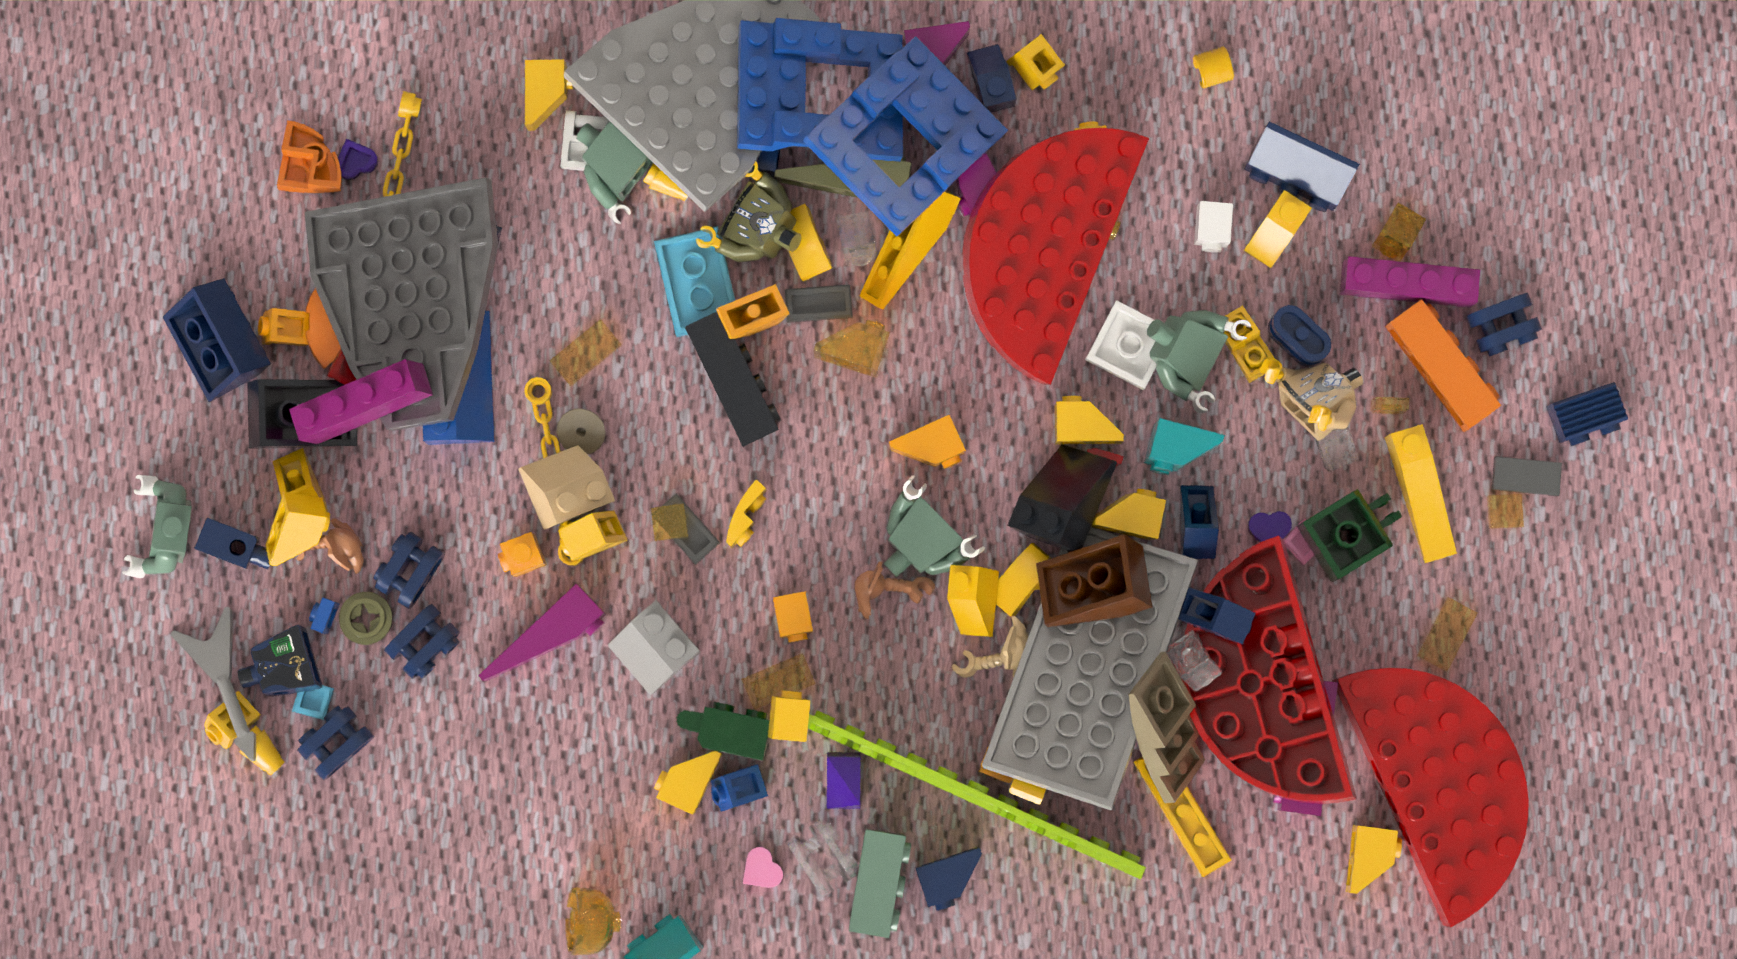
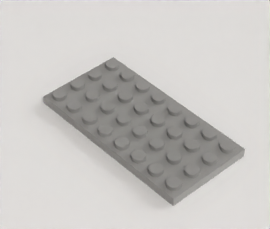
(1069, 699)

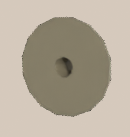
(582, 429)

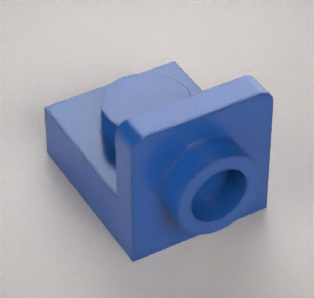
(738, 788)

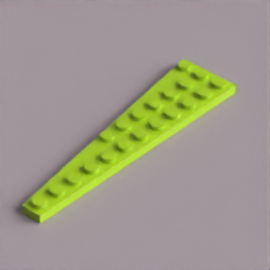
(976, 794)

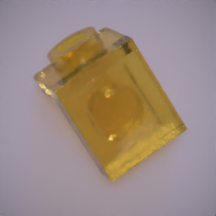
(1399, 232)

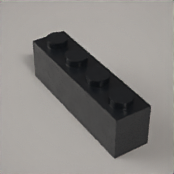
(733, 380)

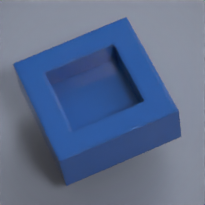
(323, 615)

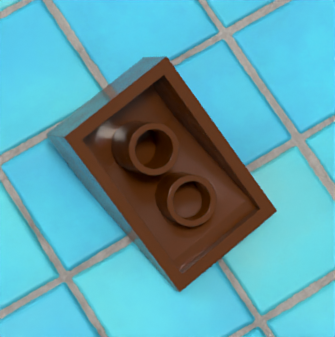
(1094, 583)

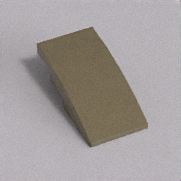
(1164, 728)

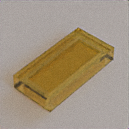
(585, 353)
(1447, 634)
(787, 675)

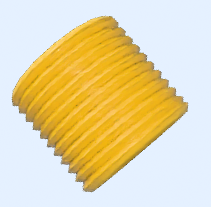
(1214, 67)

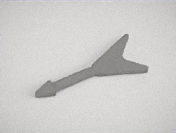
(216, 661)

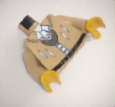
(1315, 395)

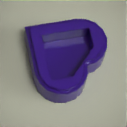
(356, 159)
(1267, 526)

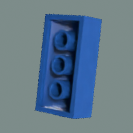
(475, 411)

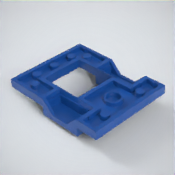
(774, 82)
(935, 106)

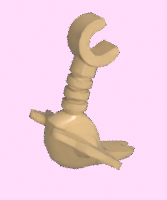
(1009, 656)

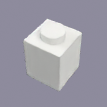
(1213, 225)

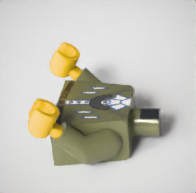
(757, 222)

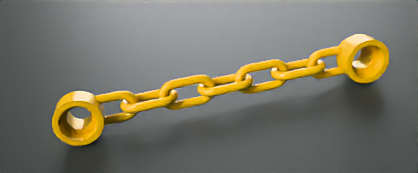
(408, 107)
(545, 399)

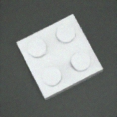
(1124, 346)

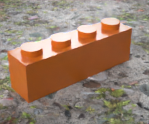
(1444, 365)

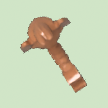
(342, 546)
(872, 583)

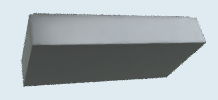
(818, 303)
(1526, 476)
(699, 540)

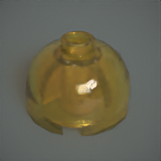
(590, 921)

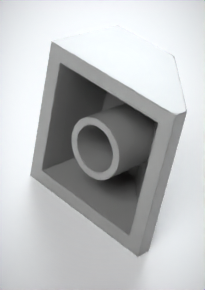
(653, 647)

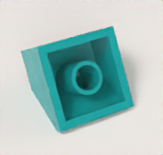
(1177, 445)
(671, 941)

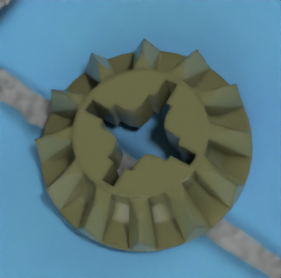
(357, 631)

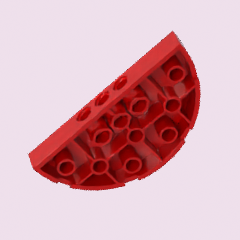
(1041, 241)
(1270, 704)
(1446, 780)

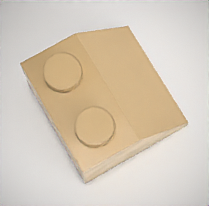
(565, 486)

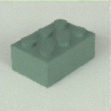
(879, 883)

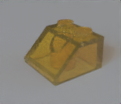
(856, 348)

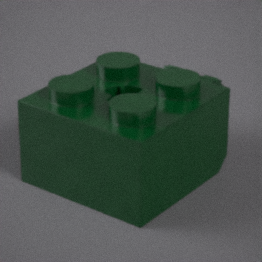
(1366, 538)
(728, 731)

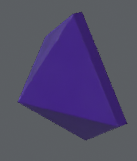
(843, 780)

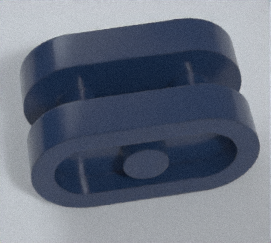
(1523, 330)
(1299, 336)
(405, 550)
(421, 662)
(337, 722)

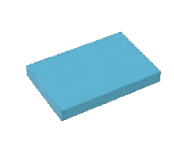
(693, 278)

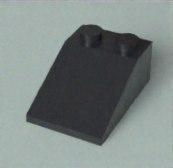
(270, 417)
(1063, 498)

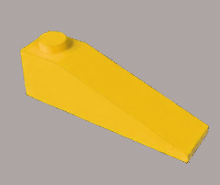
(904, 252)
(1421, 491)

